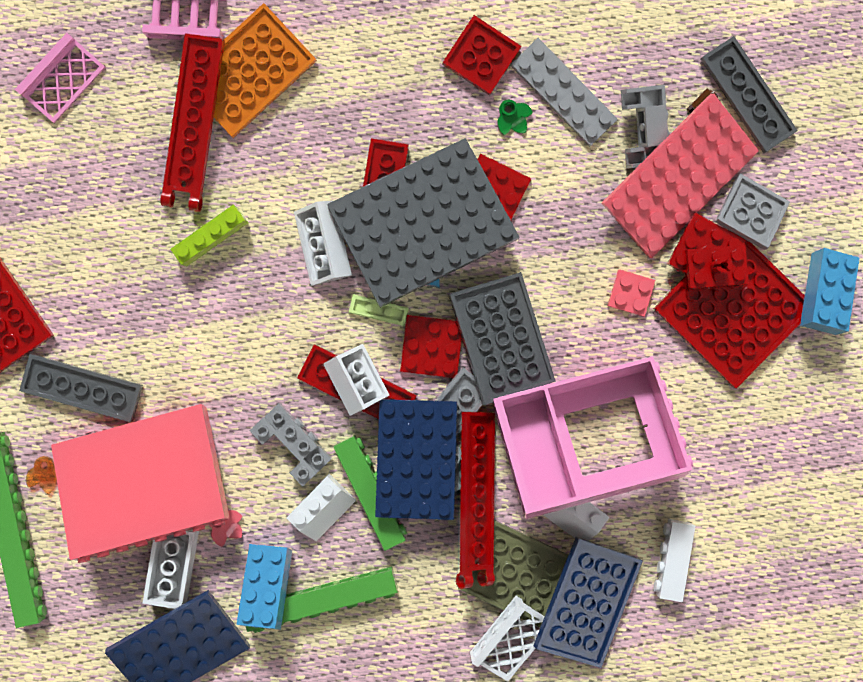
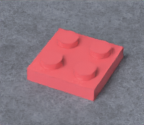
(631, 293)

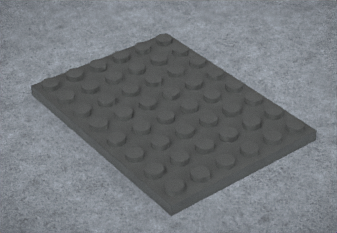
(422, 222)

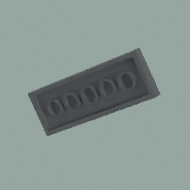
(748, 94)
(81, 387)

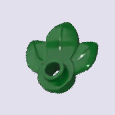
(514, 120)

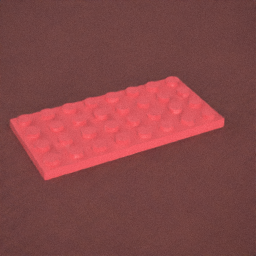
(680, 176)

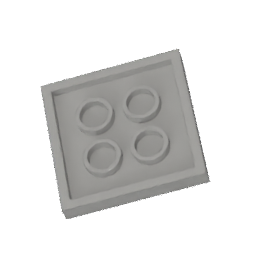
(752, 211)

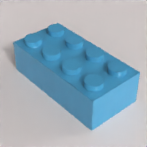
(830, 291)
(264, 587)

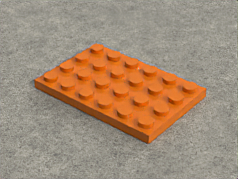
(256, 68)

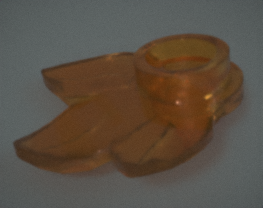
(44, 477)

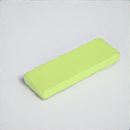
(369, 308)

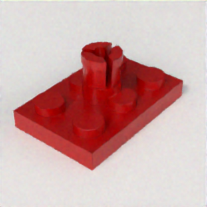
(716, 266)

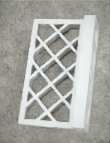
(496, 634)

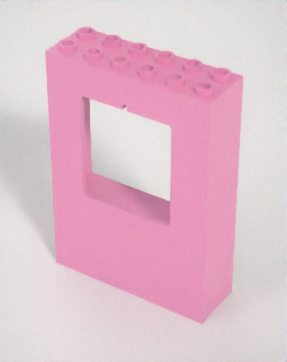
(543, 452)

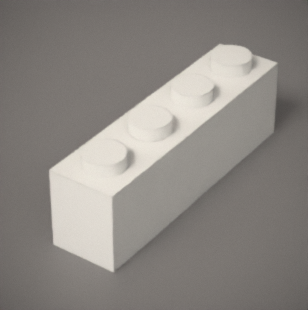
(674, 560)

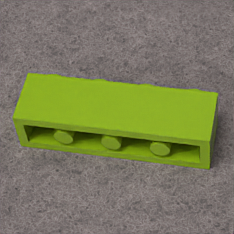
(209, 235)

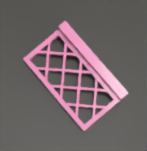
(47, 66)

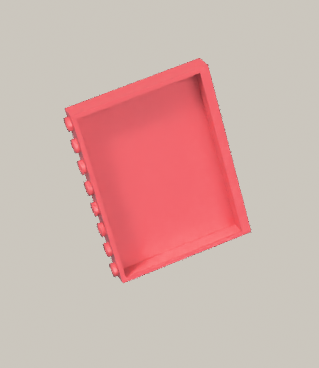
(139, 483)

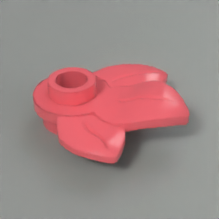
(228, 529)

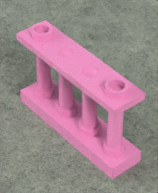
(174, 31)

